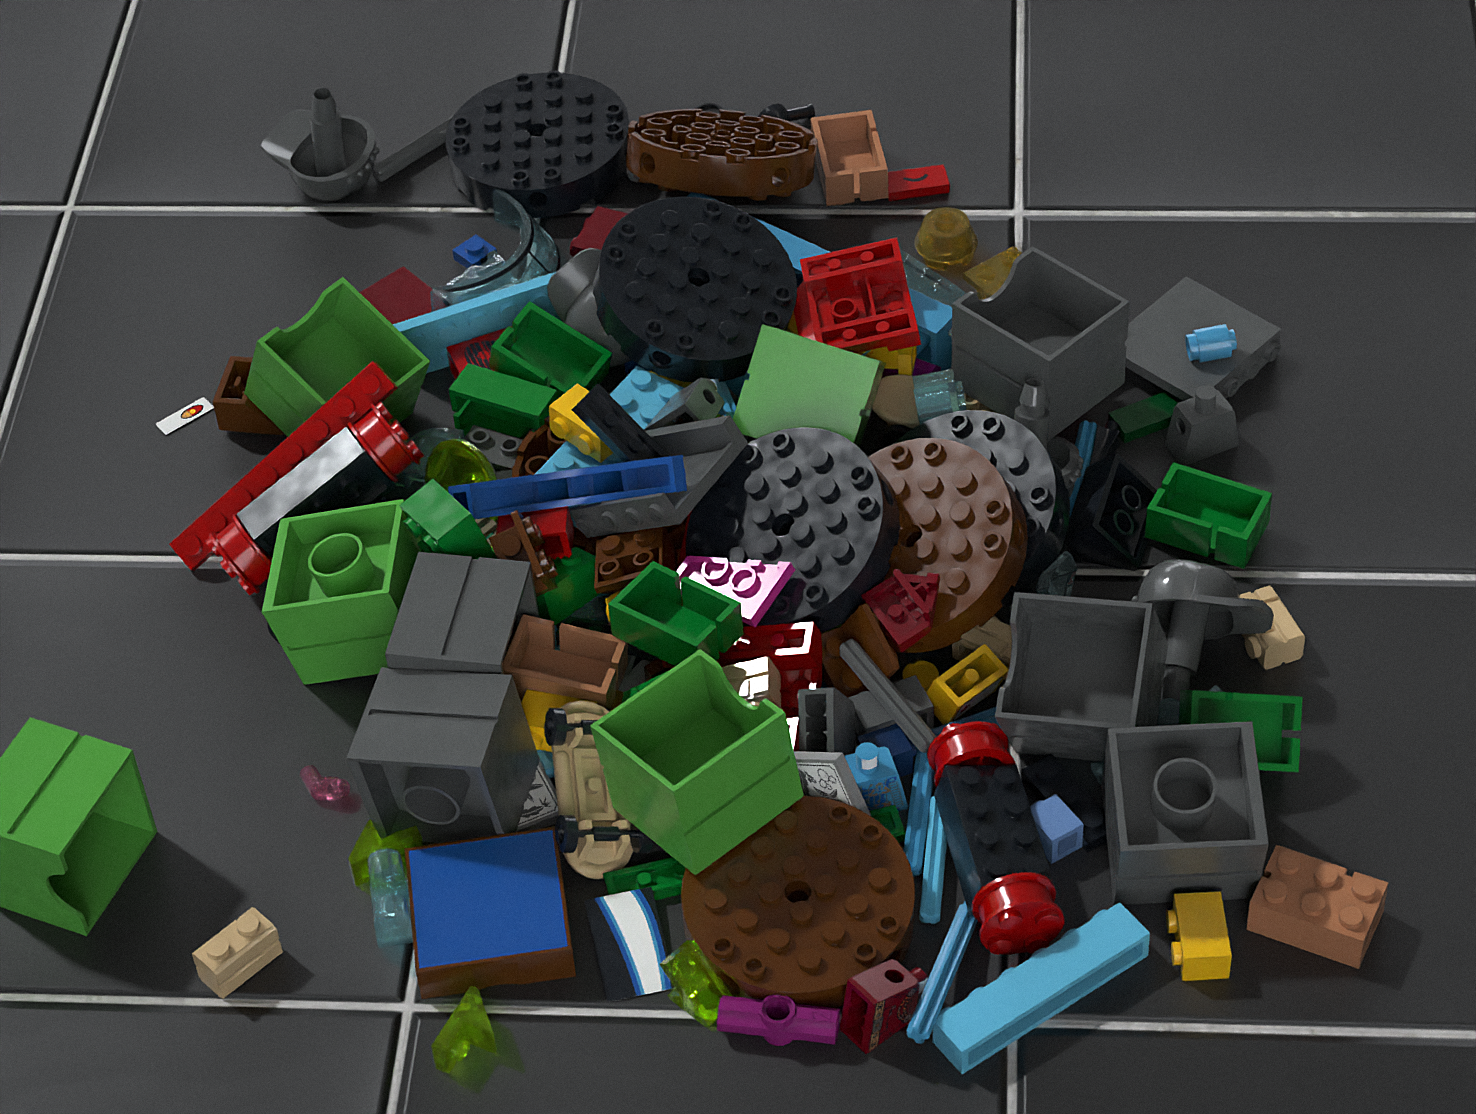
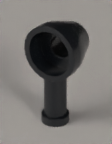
(779, 111)

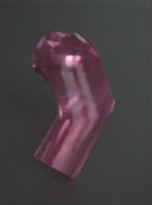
(324, 787)

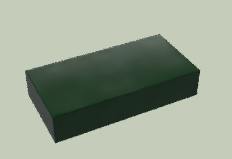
(1144, 416)

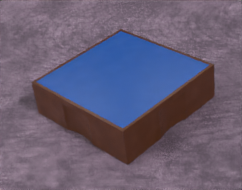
(488, 912)

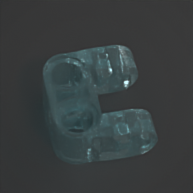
(389, 898)

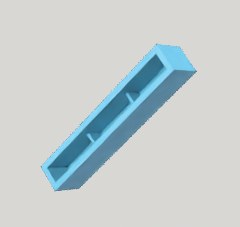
(1040, 987)

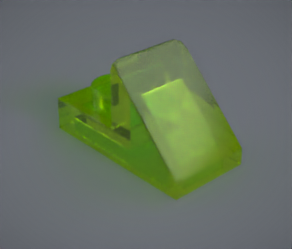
(370, 842)
(695, 983)
(465, 1027)

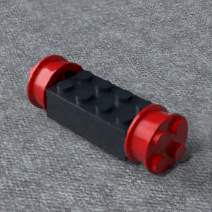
(336, 476)
(994, 839)

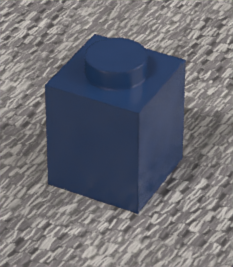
(899, 745)

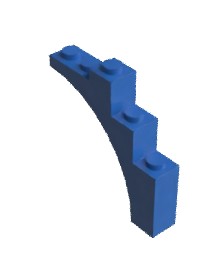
(572, 487)

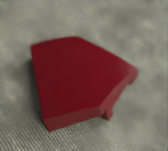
(905, 606)

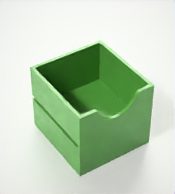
(323, 351)
(806, 385)
(339, 588)
(697, 762)
(68, 824)

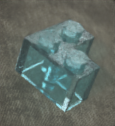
(938, 395)

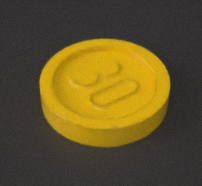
(925, 672)

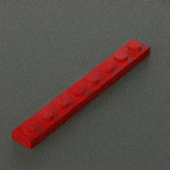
(345, 406)

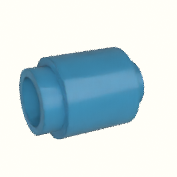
(1210, 343)

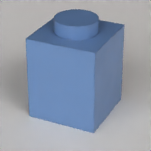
(1057, 827)

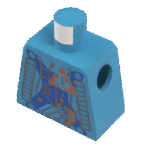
(877, 777)

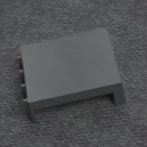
(1159, 349)
(707, 452)

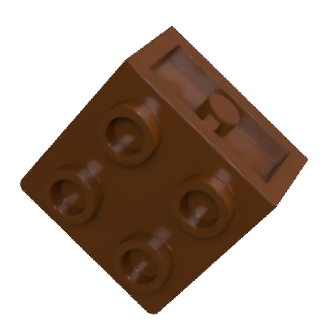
(523, 544)
(867, 631)

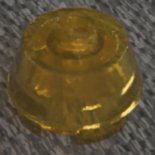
(946, 238)

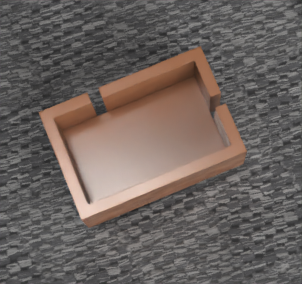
(849, 158)
(584, 668)
(1317, 906)

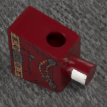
(880, 1003)

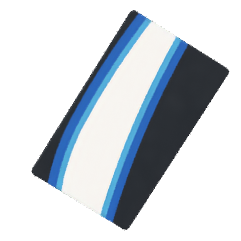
(628, 943)

